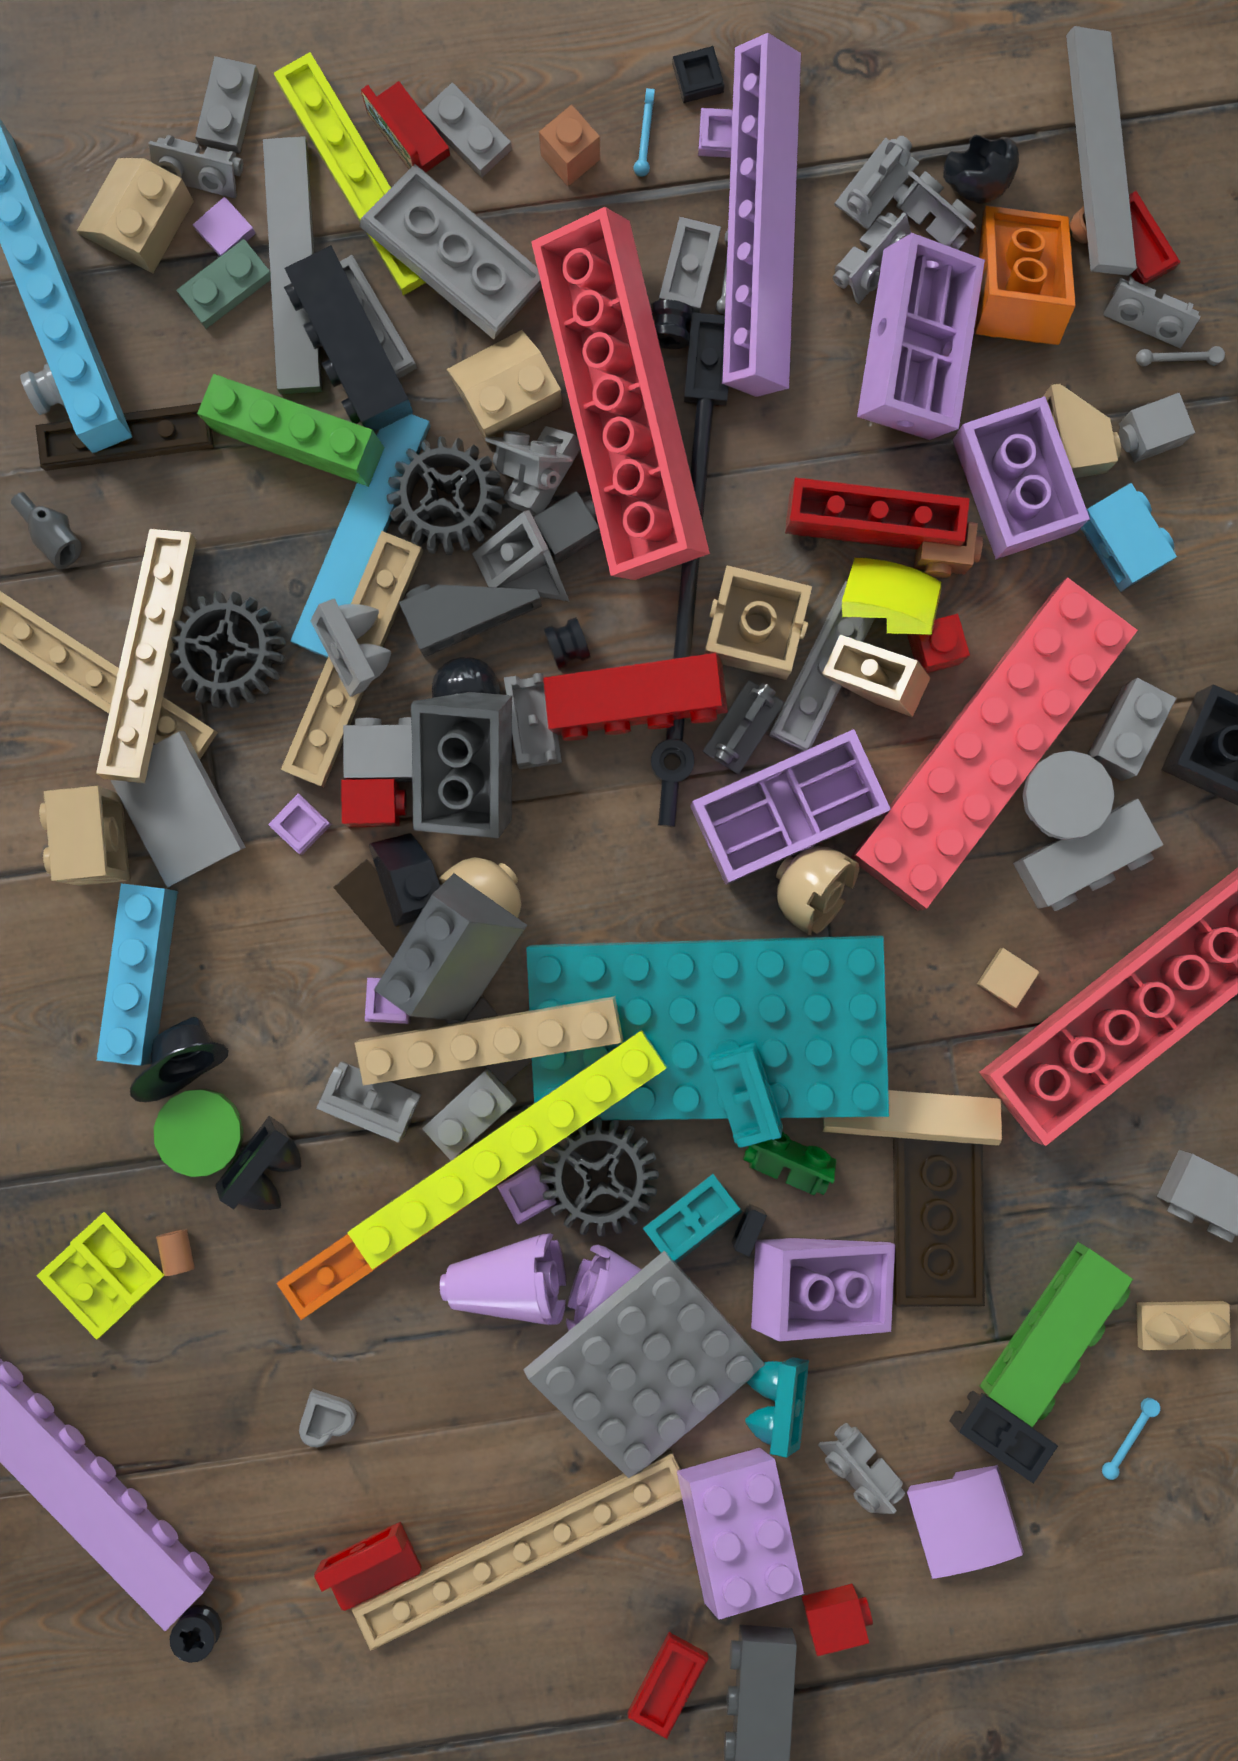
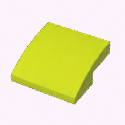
(892, 592)
(100, 1276)

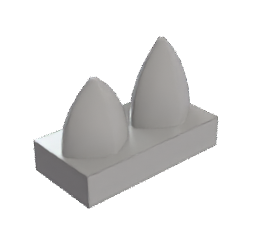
(338, 631)

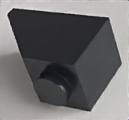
(404, 875)

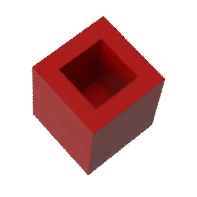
(943, 648)
(372, 803)
(837, 1619)

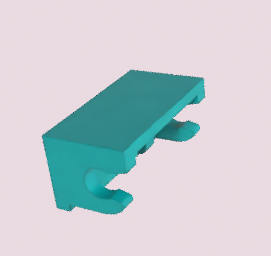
(746, 1095)
(693, 1219)

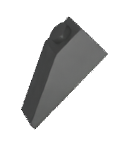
(455, 613)

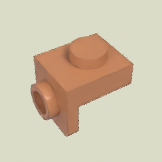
(943, 559)

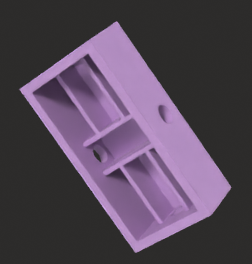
(921, 313)
(789, 806)

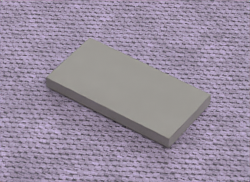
(452, 251)

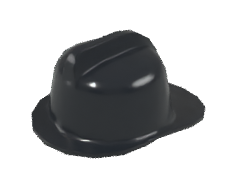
(177, 1060)

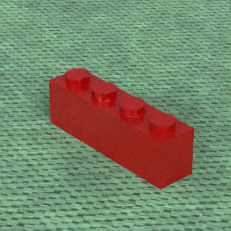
(875, 514)
(635, 696)

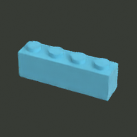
(137, 974)

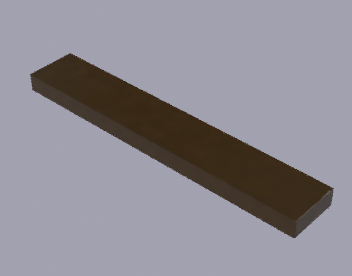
(366, 898)

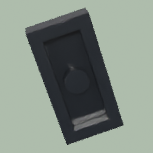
(244, 1179)

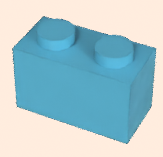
(1127, 537)

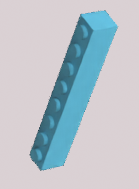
(55, 308)

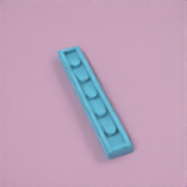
(360, 528)

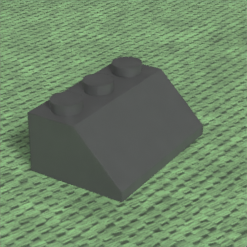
(462, 764)
(450, 953)

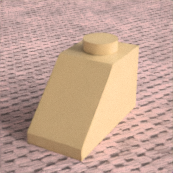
(1083, 432)
(877, 675)

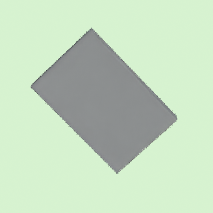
(179, 812)

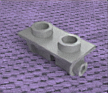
(208, 171)
(877, 181)
(924, 198)
(863, 269)
(1160, 318)
(528, 461)
(873, 1484)

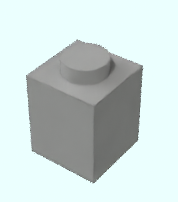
(1155, 428)

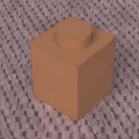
(569, 145)

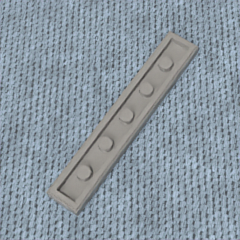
(1101, 151)
(290, 241)

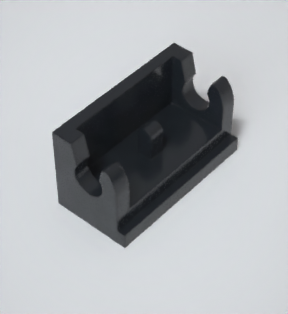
(1004, 1436)

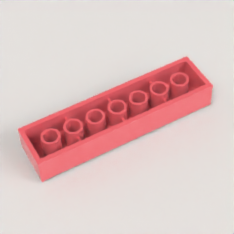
(620, 396)
(993, 744)
(1123, 1018)

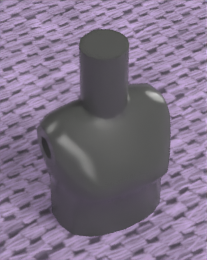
(49, 531)

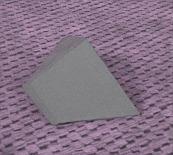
(520, 559)

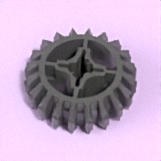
(458, 484)
(228, 631)
(631, 1198)

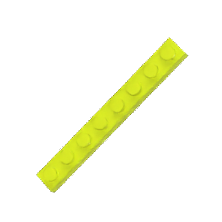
(507, 1149)

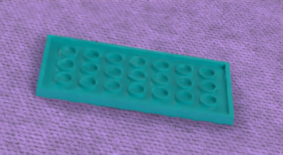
(803, 1001)

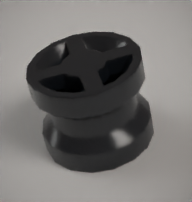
(671, 323)
(567, 643)
(202, 1623)

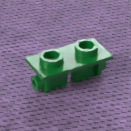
(810, 1166)

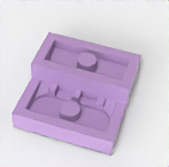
(965, 1522)

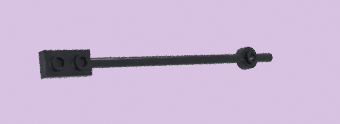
(706, 389)

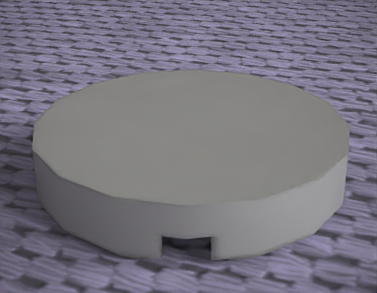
(1068, 795)

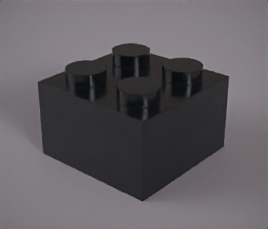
(1208, 744)

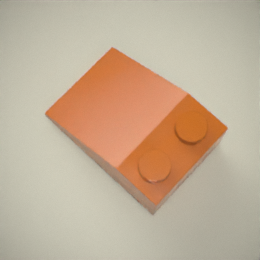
(1025, 276)

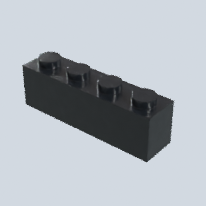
(348, 340)

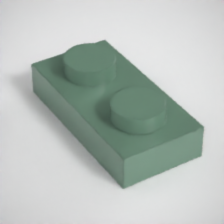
(224, 283)

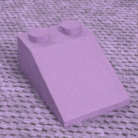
(822, 1288)

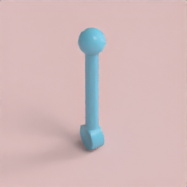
(641, 166)
(1149, 1408)

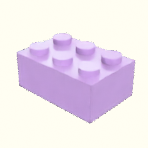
(1020, 477)
(740, 1533)

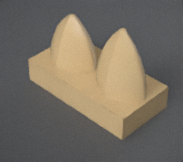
(1183, 1325)

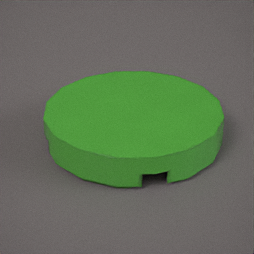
(198, 1132)

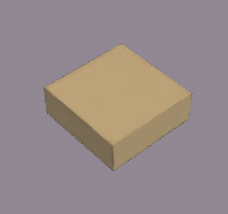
(1008, 977)

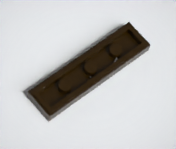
(152, 431)

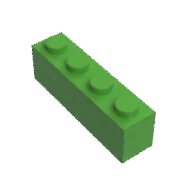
(291, 430)
(1056, 1334)

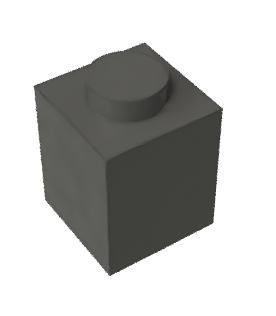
(568, 526)

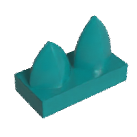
(780, 1424)

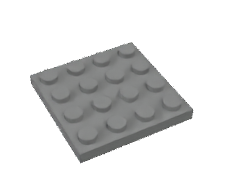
(645, 1366)

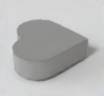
(325, 1417)

